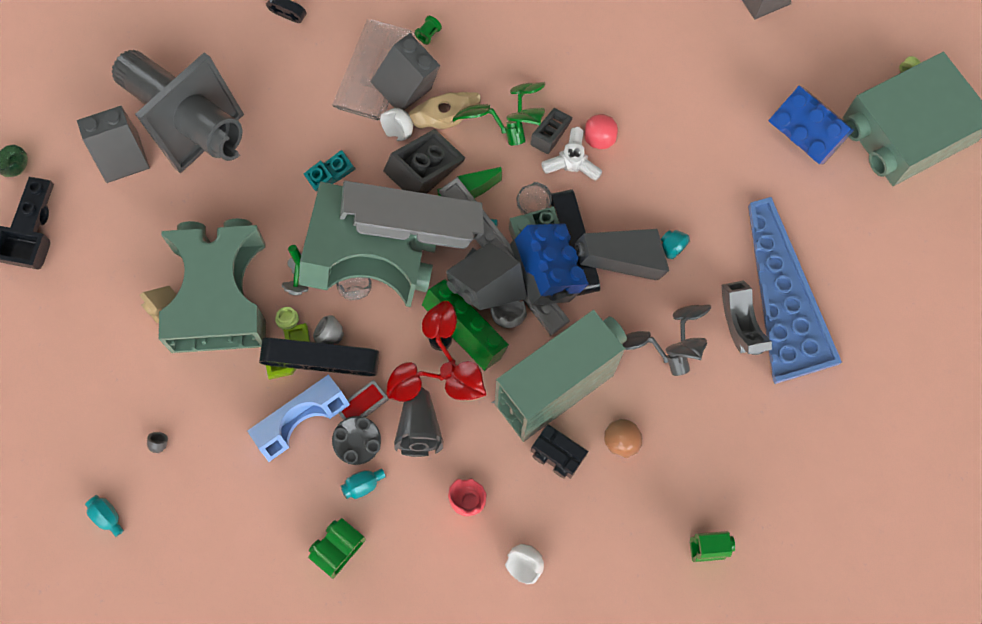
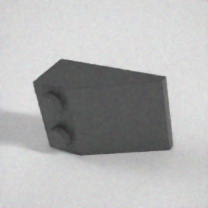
(423, 163)

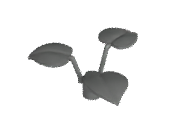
(680, 351)

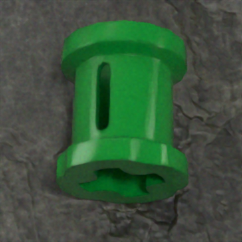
(428, 29)

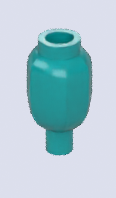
(361, 483)
(103, 515)

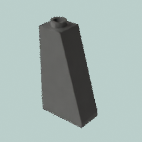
(624, 252)

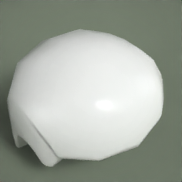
(397, 123)
(525, 563)

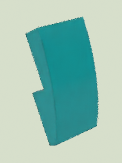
(330, 171)

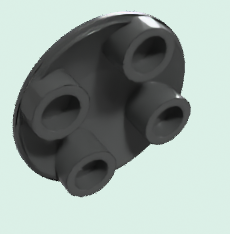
(356, 440)

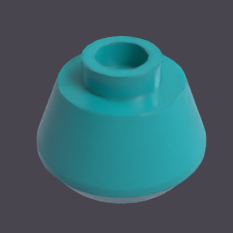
(674, 243)

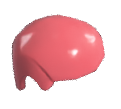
(601, 131)
(467, 497)

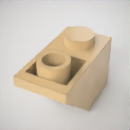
(156, 300)

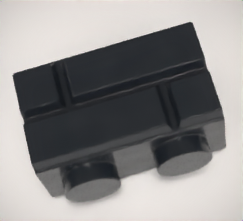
(558, 452)

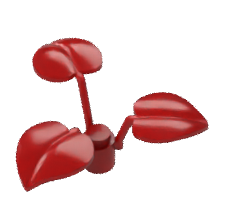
(462, 380)

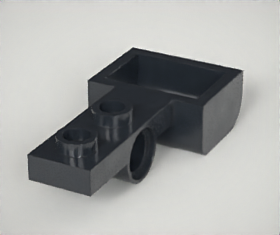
(21, 243)

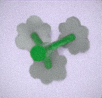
(294, 263)

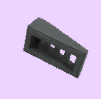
(544, 141)

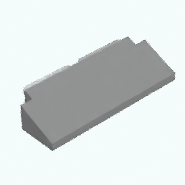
(402, 212)

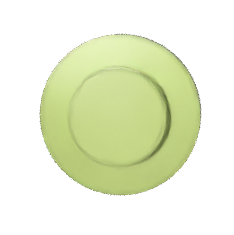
(286, 318)

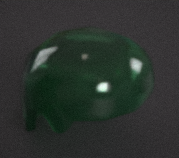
(12, 161)

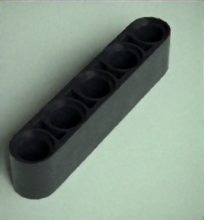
(569, 214)
(319, 357)

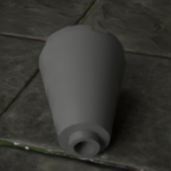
(418, 427)

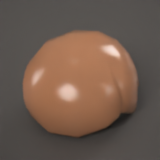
(623, 438)

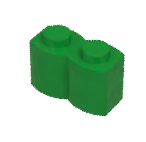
(711, 546)
(336, 548)

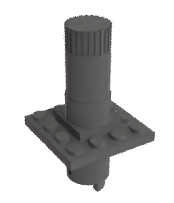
(183, 111)

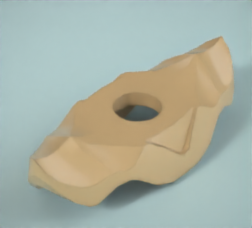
(428, 114)

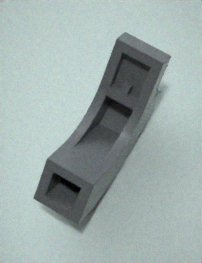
(741, 319)

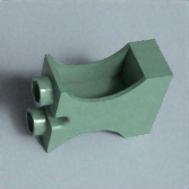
(339, 252)
(211, 302)

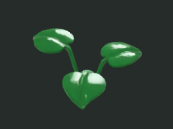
(514, 127)

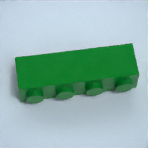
(472, 330)

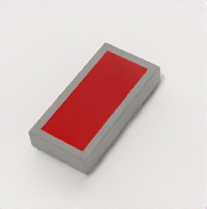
(364, 401)

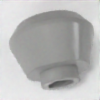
(328, 331)

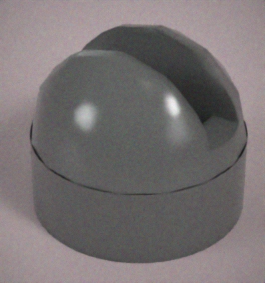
(157, 442)

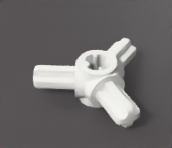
(573, 158)

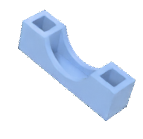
(274, 431)

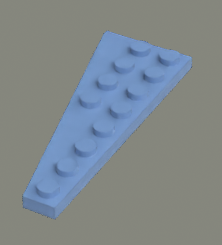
(789, 308)

